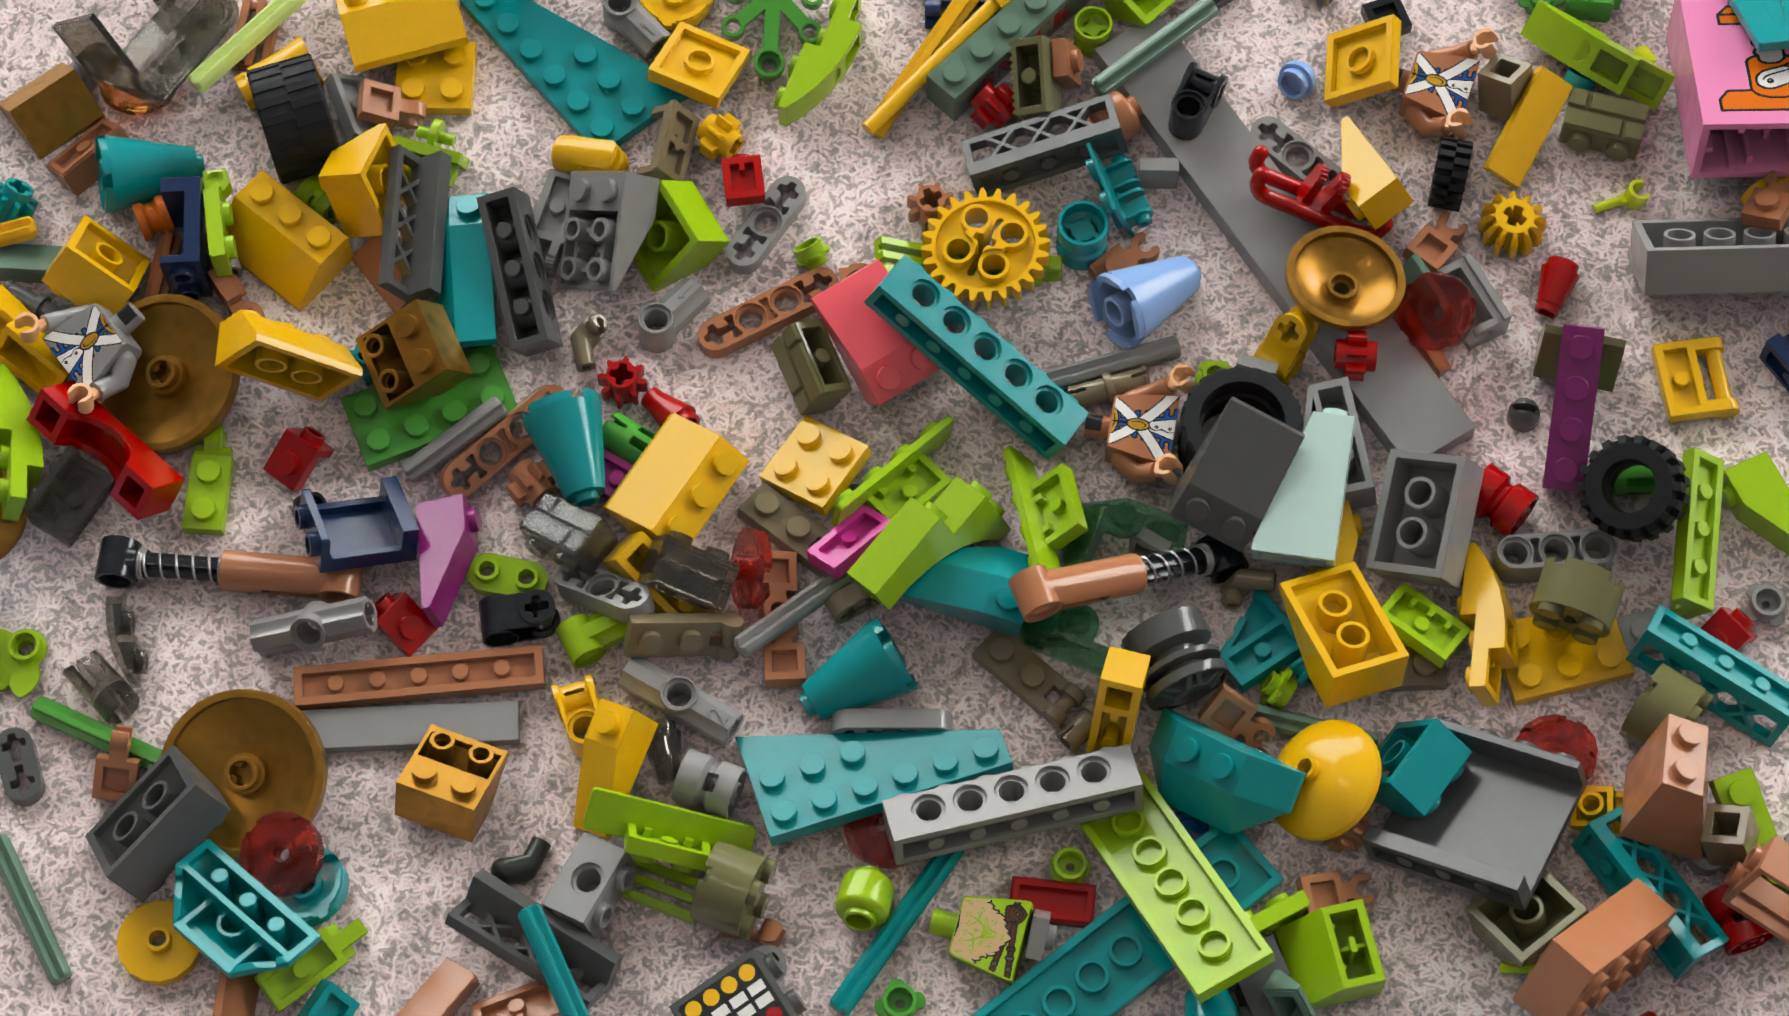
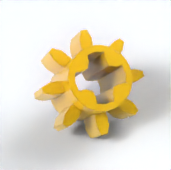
(720, 136)

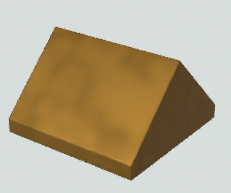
(52, 110)

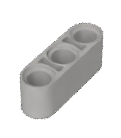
(1532, 548)

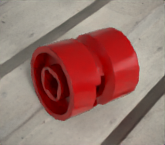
(1503, 503)
(1743, 935)

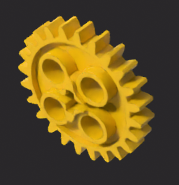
(1017, 261)

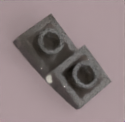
(124, 644)

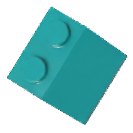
(1418, 765)

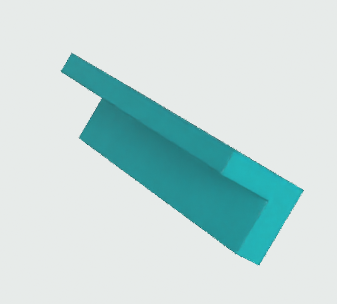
(1720, 671)
(1616, 866)

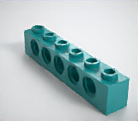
(984, 376)

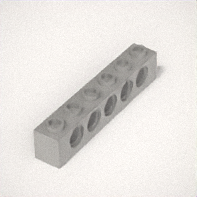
(1034, 809)

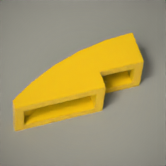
(28, 361)

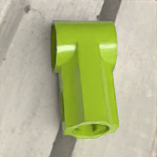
(589, 637)

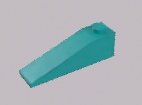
(467, 275)
(972, 587)

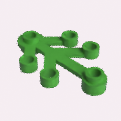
(771, 29)

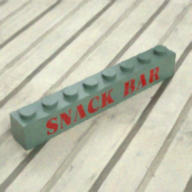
(987, 55)

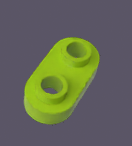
(506, 575)

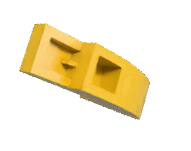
(1493, 625)

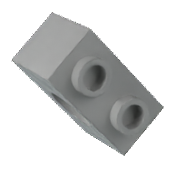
(589, 863)

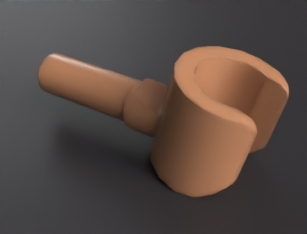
(769, 933)

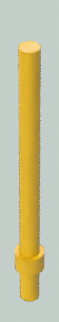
(919, 77)

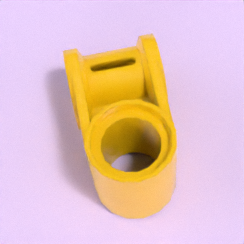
(1288, 342)
(576, 708)

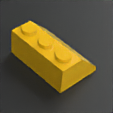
(399, 29)
(286, 241)
(284, 356)
(676, 480)

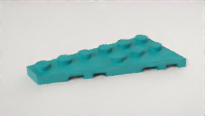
(838, 778)

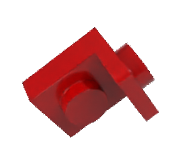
(743, 180)

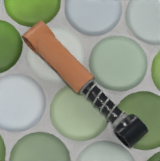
(125, 562)
(1045, 591)

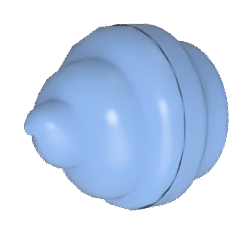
(1297, 80)

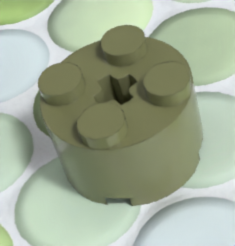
(1576, 599)
(1669, 694)
(733, 890)

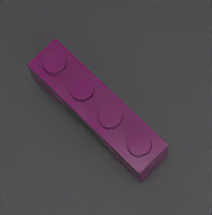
(1573, 406)

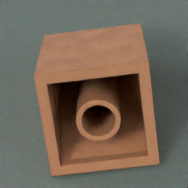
(1668, 788)

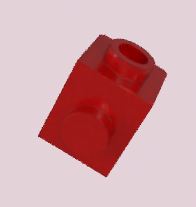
(297, 456)
(403, 622)
(1731, 628)

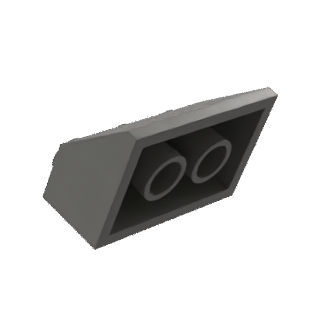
(156, 824)

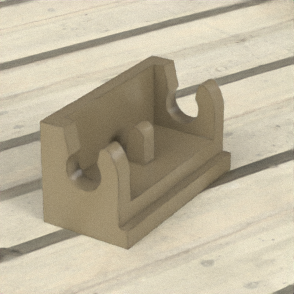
(673, 142)

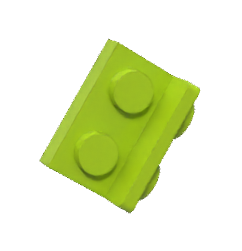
(1425, 625)

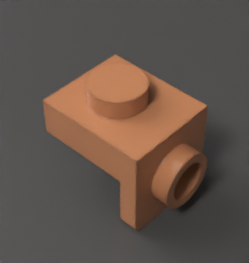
(1067, 63)

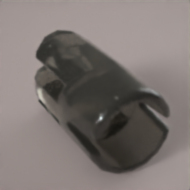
(102, 687)

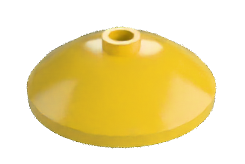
(1340, 781)

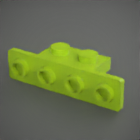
(905, 476)
(1046, 507)
(662, 830)

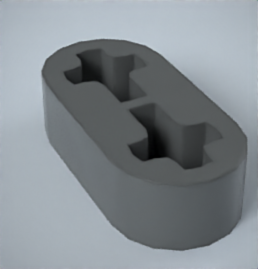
(29, 765)

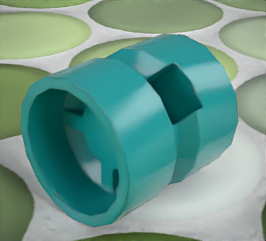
(1081, 234)

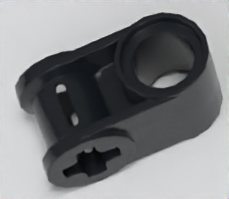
(1196, 96)
(513, 617)

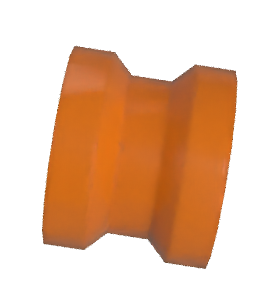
(153, 217)

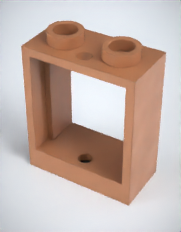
(1757, 897)

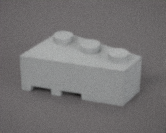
(1338, 394)

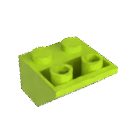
(1333, 954)

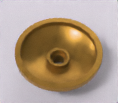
(1350, 263)

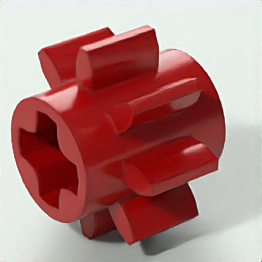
(992, 105)
(1355, 355)
(632, 385)

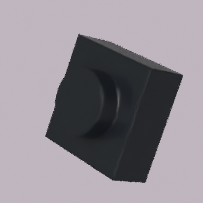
(1381, 8)

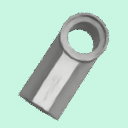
(636, 26)
(672, 313)

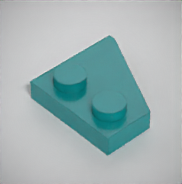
(1260, 643)

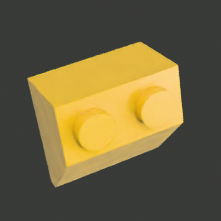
(357, 182)
(96, 268)

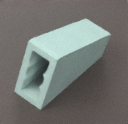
(1309, 504)

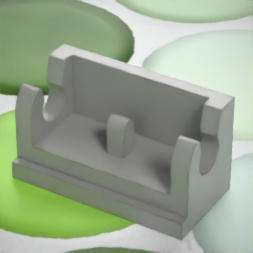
(1491, 313)

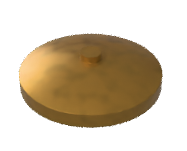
(175, 387)
(257, 755)

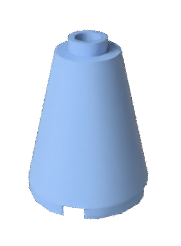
(1142, 297)

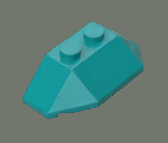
(1219, 776)
(235, 916)

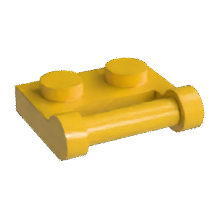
(1683, 384)

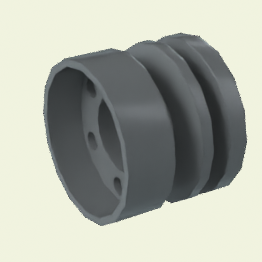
(1181, 660)

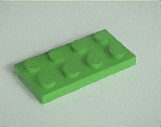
(403, 431)

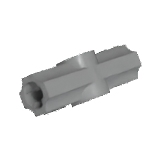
(334, 621)
(659, 687)

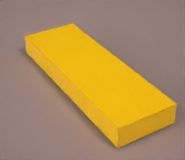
(1527, 127)

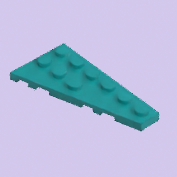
(579, 75)

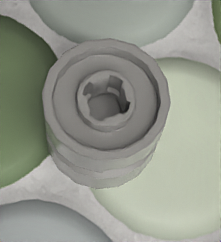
(695, 779)

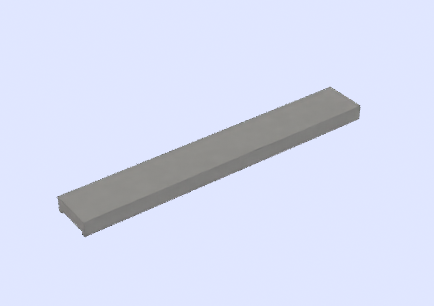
(1404, 396)

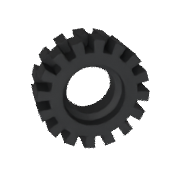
(1450, 174)

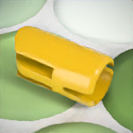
(587, 154)

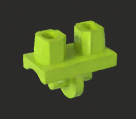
(435, 138)

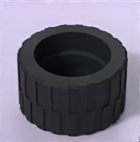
(293, 116)
(1213, 393)

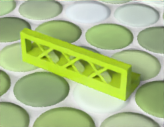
(1698, 536)

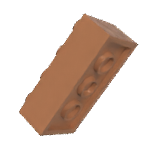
(1597, 954)

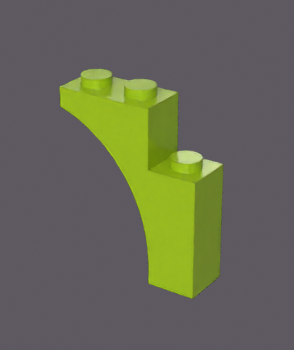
(924, 536)

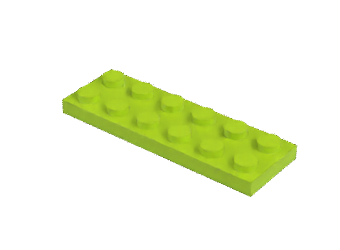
(1179, 895)

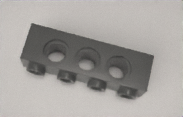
(519, 272)

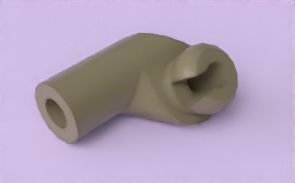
(585, 339)

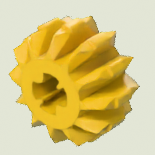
(1521, 237)

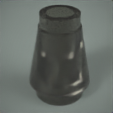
(665, 752)

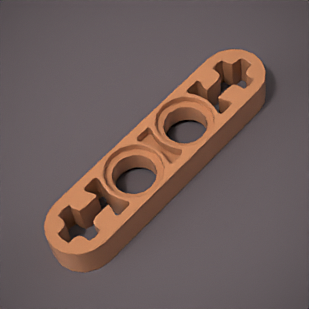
(763, 306)
(499, 435)

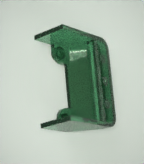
(1072, 631)

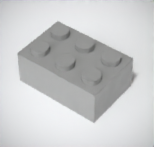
(1425, 518)

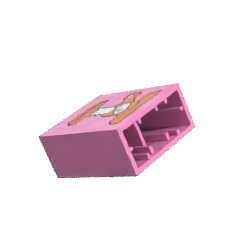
(1728, 93)

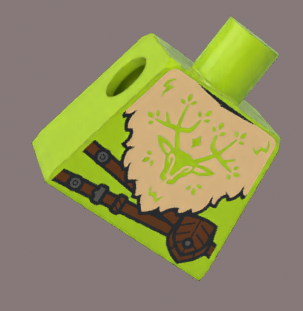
(986, 934)

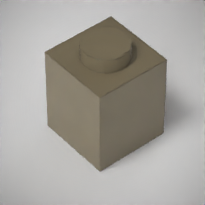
(1502, 84)
(1728, 833)

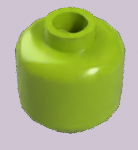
(864, 898)

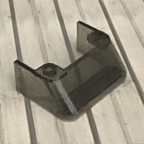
(159, 54)

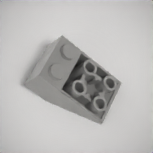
(605, 227)

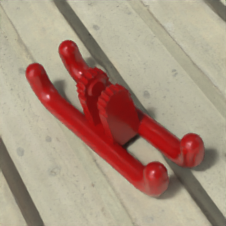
(1312, 202)

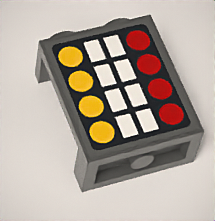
(743, 989)

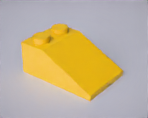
(1343, 635)

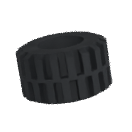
(1600, 481)

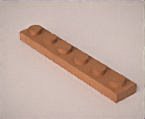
(419, 677)

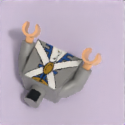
(91, 347)

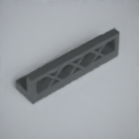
(1045, 153)
(422, 228)
(499, 909)

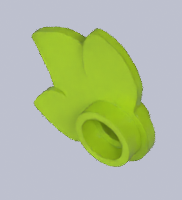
(19, 671)

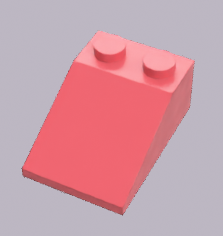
(872, 349)

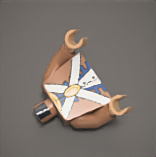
(1441, 86)
(1143, 429)

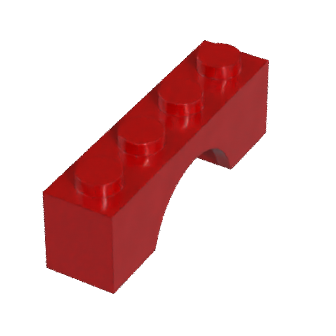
(141, 477)

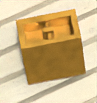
(413, 355)
(450, 783)

